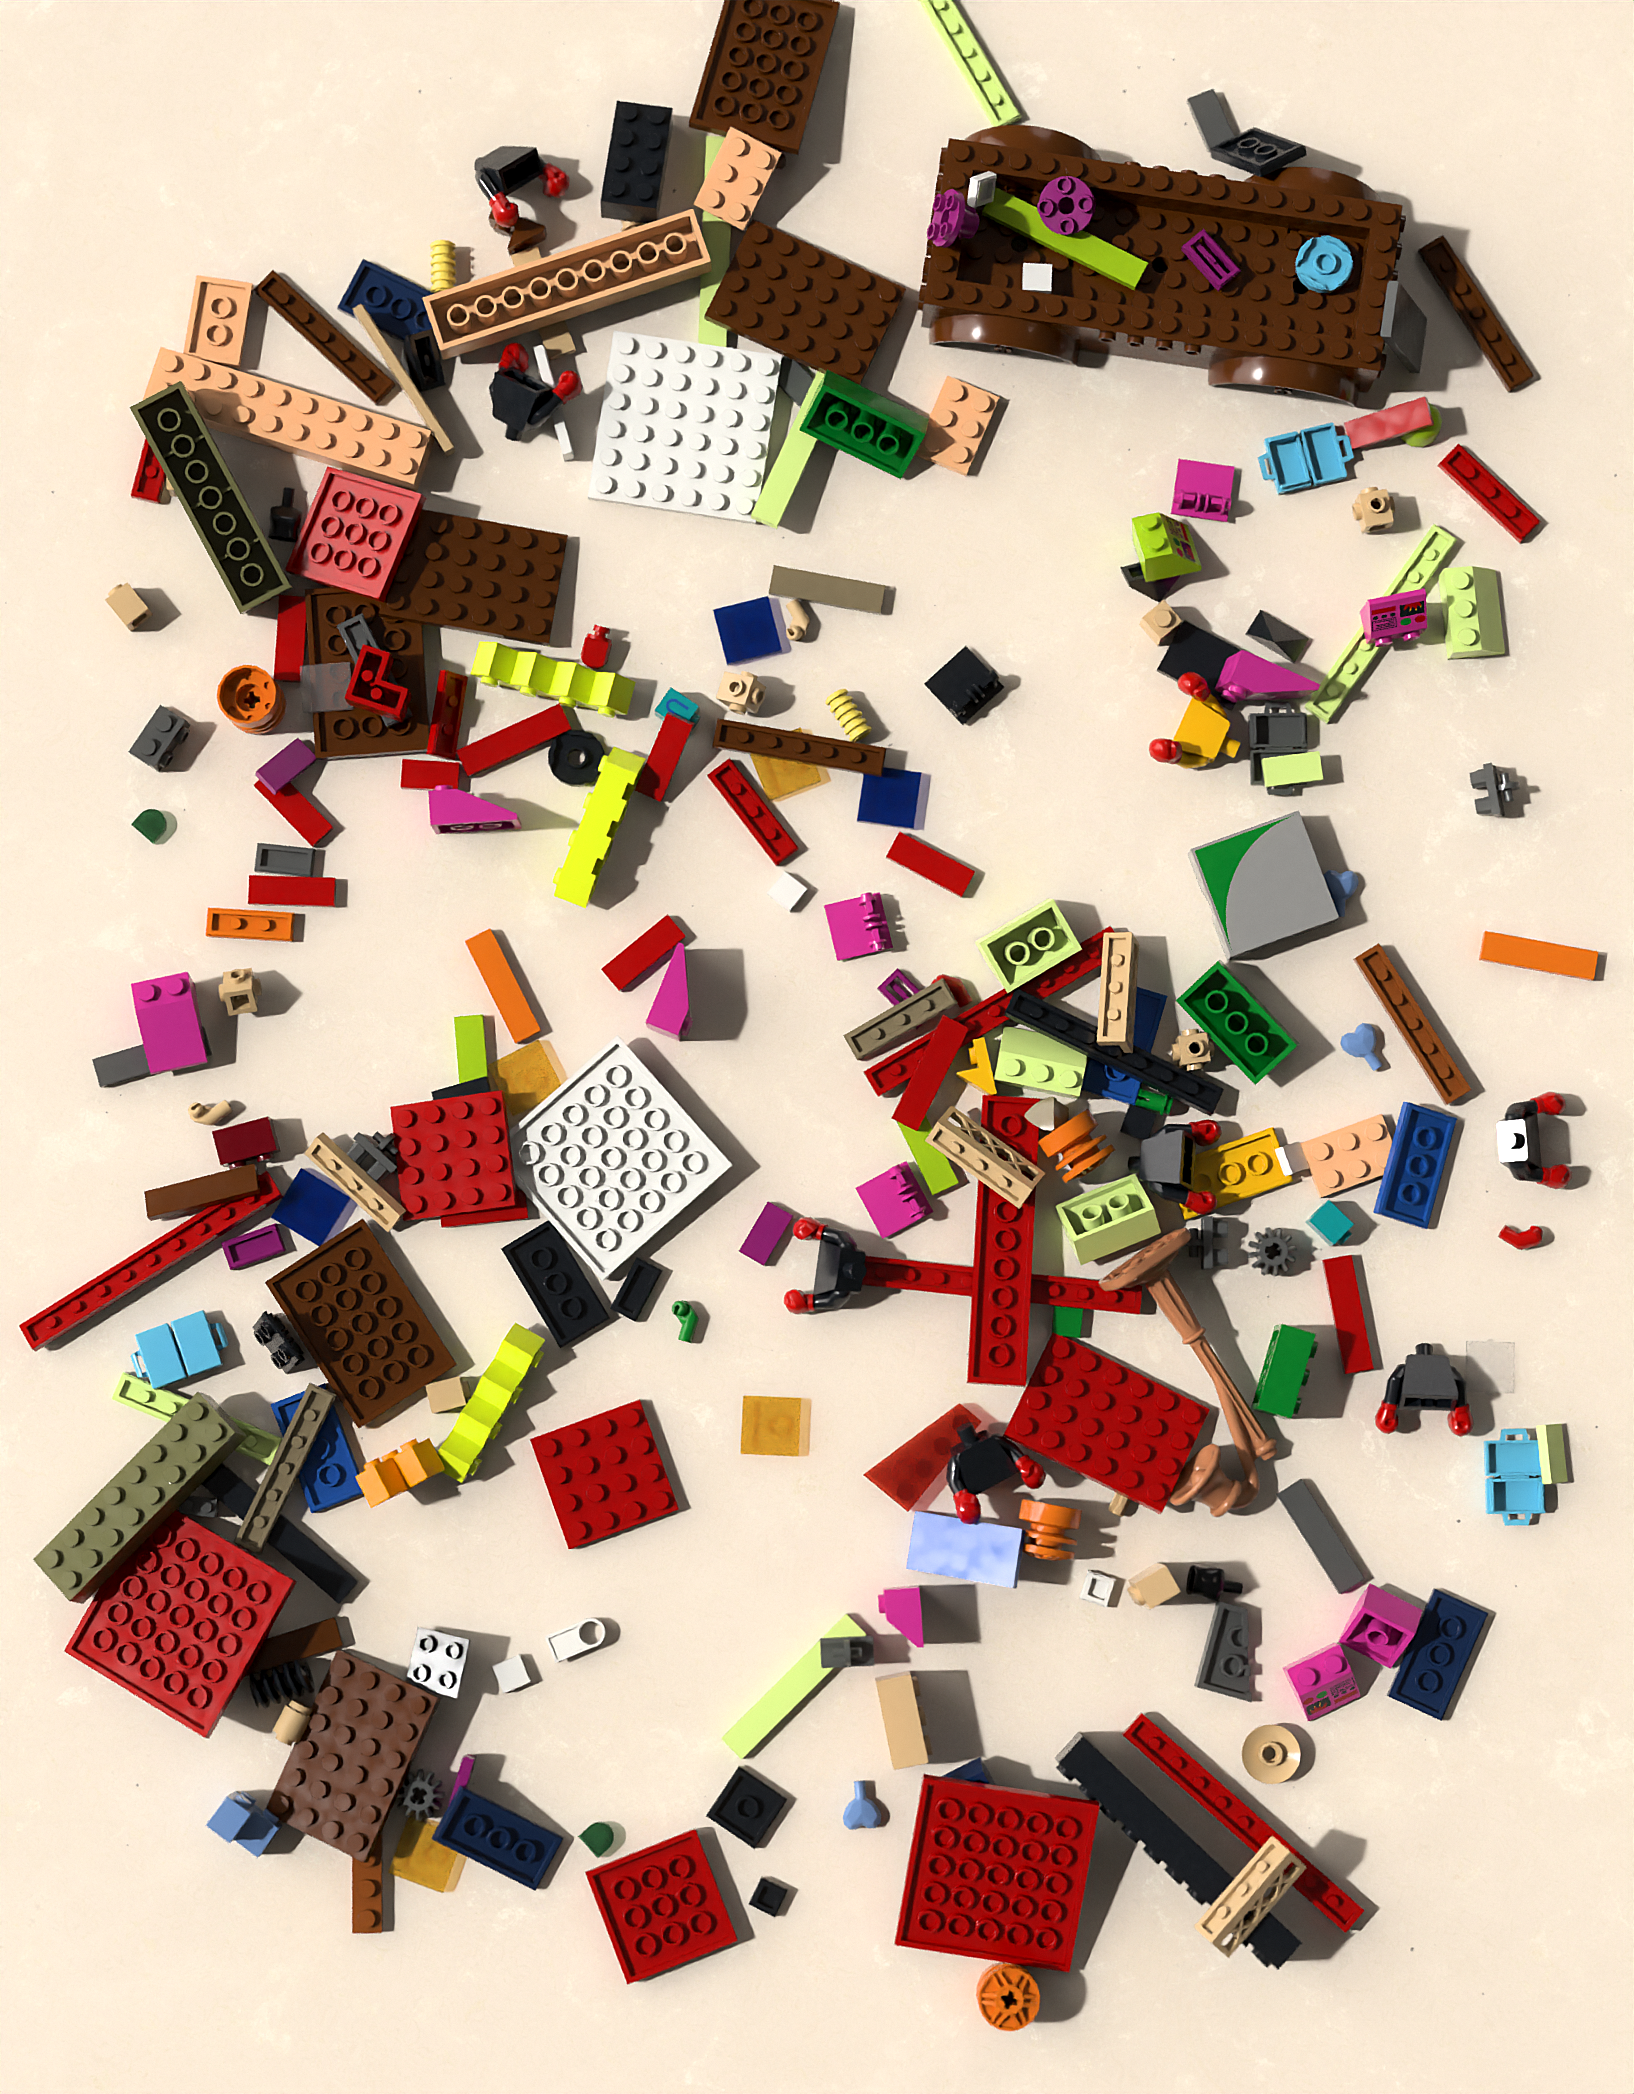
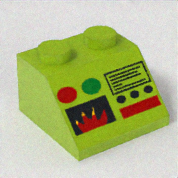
(1163, 547)

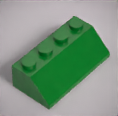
(864, 424)
(1237, 1022)

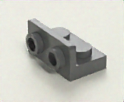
(160, 738)

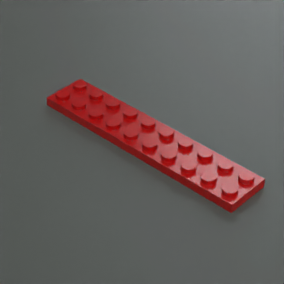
(1002, 1257)

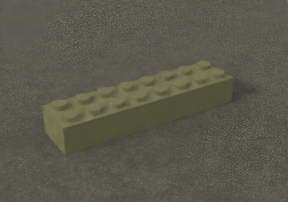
(211, 497)
(140, 1498)

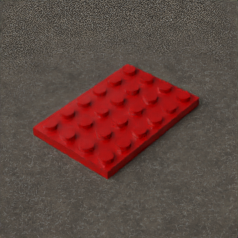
(1106, 1422)

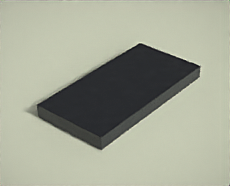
(555, 1283)

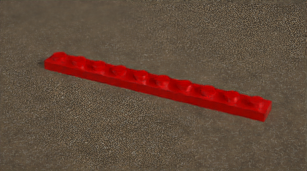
(989, 1013)
(145, 1265)
(958, 1281)
(1238, 1817)

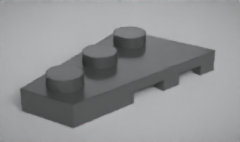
(1225, 1654)

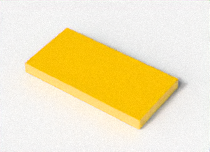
(1238, 1169)

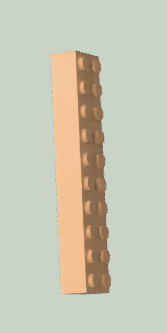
(567, 284)
(298, 420)

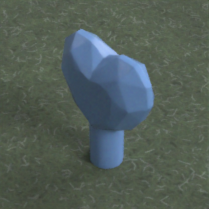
(1341, 888)
(1362, 1044)
(861, 1809)

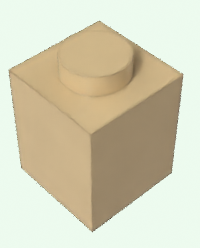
(128, 606)
(1160, 622)
(448, 1394)

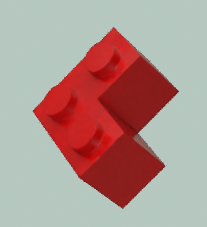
(370, 688)

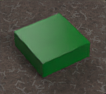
(1067, 1321)

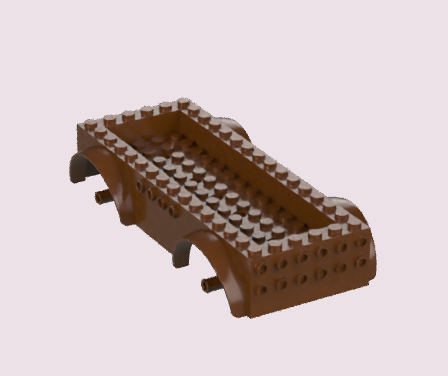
(1242, 334)

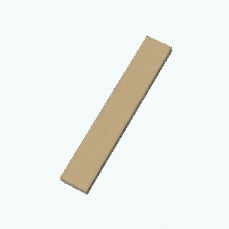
(404, 380)

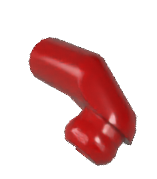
(957, 989)
(1522, 1240)

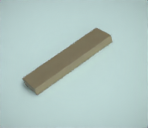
(827, 589)
(900, 1019)

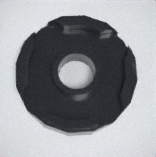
(575, 774)

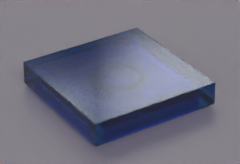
(747, 630)
(890, 799)
(311, 1207)

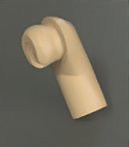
(800, 621)
(208, 1115)

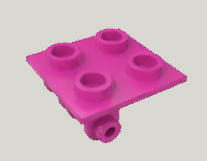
(1202, 490)
(858, 926)
(894, 1199)

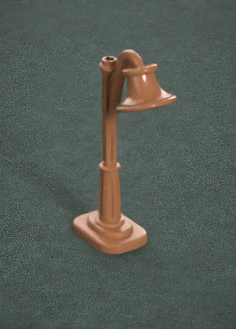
(1201, 1476)

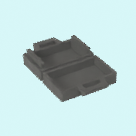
(1278, 736)

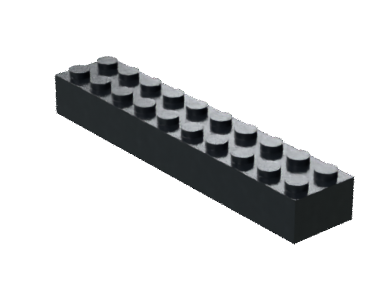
(1165, 1842)

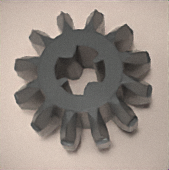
(1275, 1261)
(429, 1798)

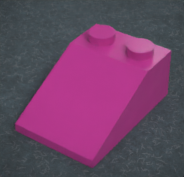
(1254, 678)
(461, 812)
(671, 1006)
(169, 1022)

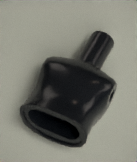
(285, 518)
(1210, 1583)

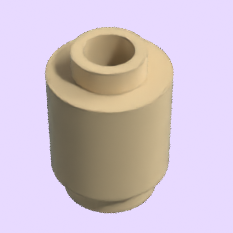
(292, 1722)

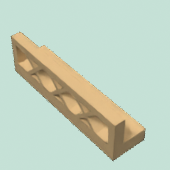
(1118, 990)
(982, 1159)
(1247, 1893)

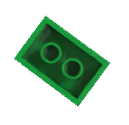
(1284, 1372)

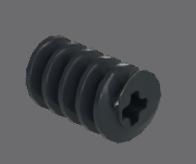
(281, 1684)

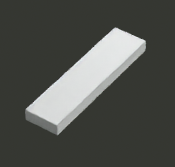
(558, 416)

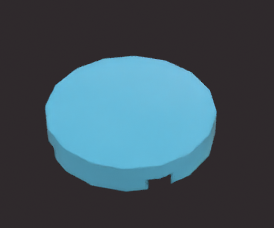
(1324, 264)

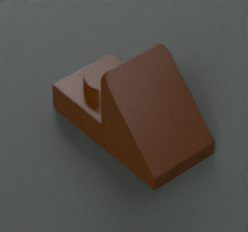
(524, 233)

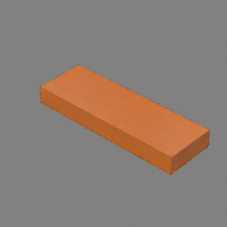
(250, 924)

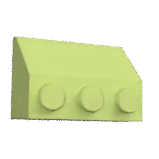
(1471, 612)
(1028, 945)
(1039, 1064)
(1108, 1219)

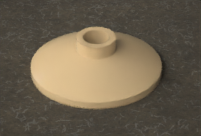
(1283, 1763)

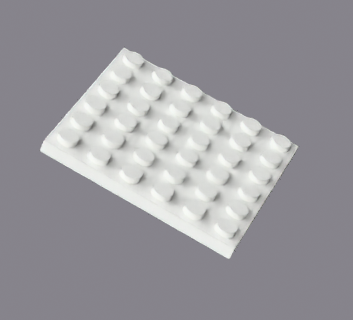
(684, 427)
(612, 1158)

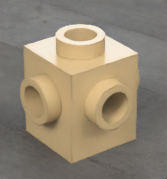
(1373, 509)
(741, 692)
(240, 991)
(1185, 1057)

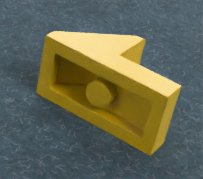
(982, 1076)

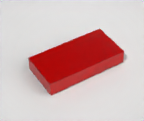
(429, 774)

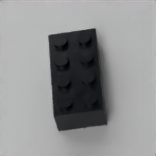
(636, 162)

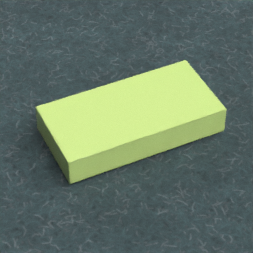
(1292, 769)
(1552, 1453)

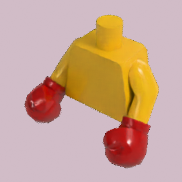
(1200, 731)

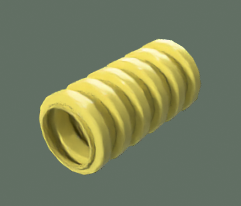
(442, 265)
(848, 715)

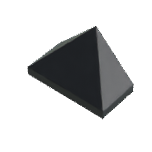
(422, 360)
(1154, 589)
(1277, 636)

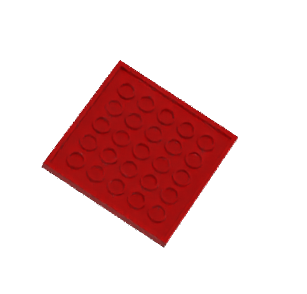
(182, 1621)
(996, 1873)

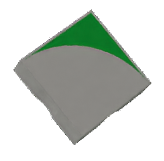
(1263, 885)

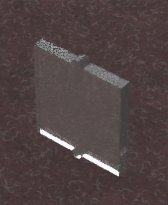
(325, 687)
(1490, 1366)

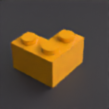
(399, 1471)

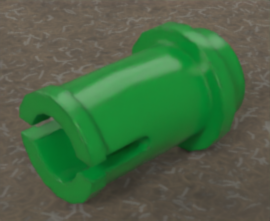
(1156, 1101)

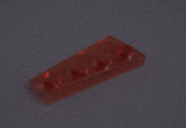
(918, 1462)

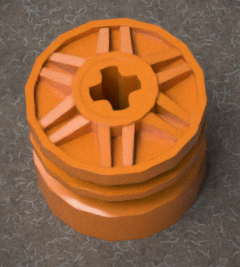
(240, 689)
(1076, 1146)
(1048, 1529)
(998, 1981)

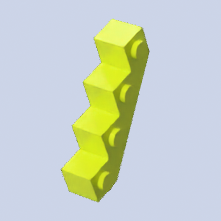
(556, 680)
(598, 827)
(489, 1402)

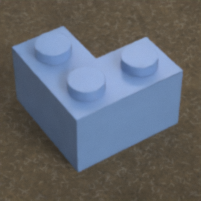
(245, 1823)

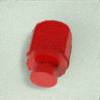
(596, 648)

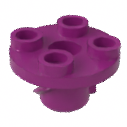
(1066, 205)
(952, 219)

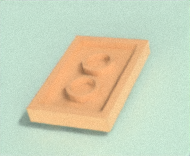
(737, 178)
(218, 320)
(957, 425)
(1348, 1155)

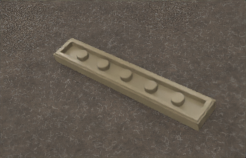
(285, 1468)

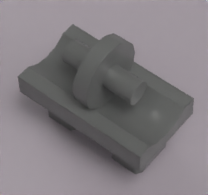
(1489, 778)
(363, 1147)
(1209, 1230)
(847, 1651)

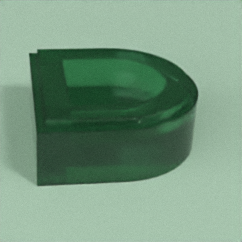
(151, 824)
(598, 1837)

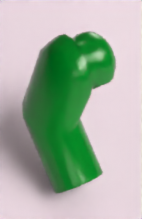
(688, 1319)

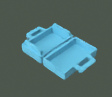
(1317, 454)
(191, 1346)
(1515, 1490)

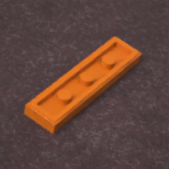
(1538, 956)
(503, 986)

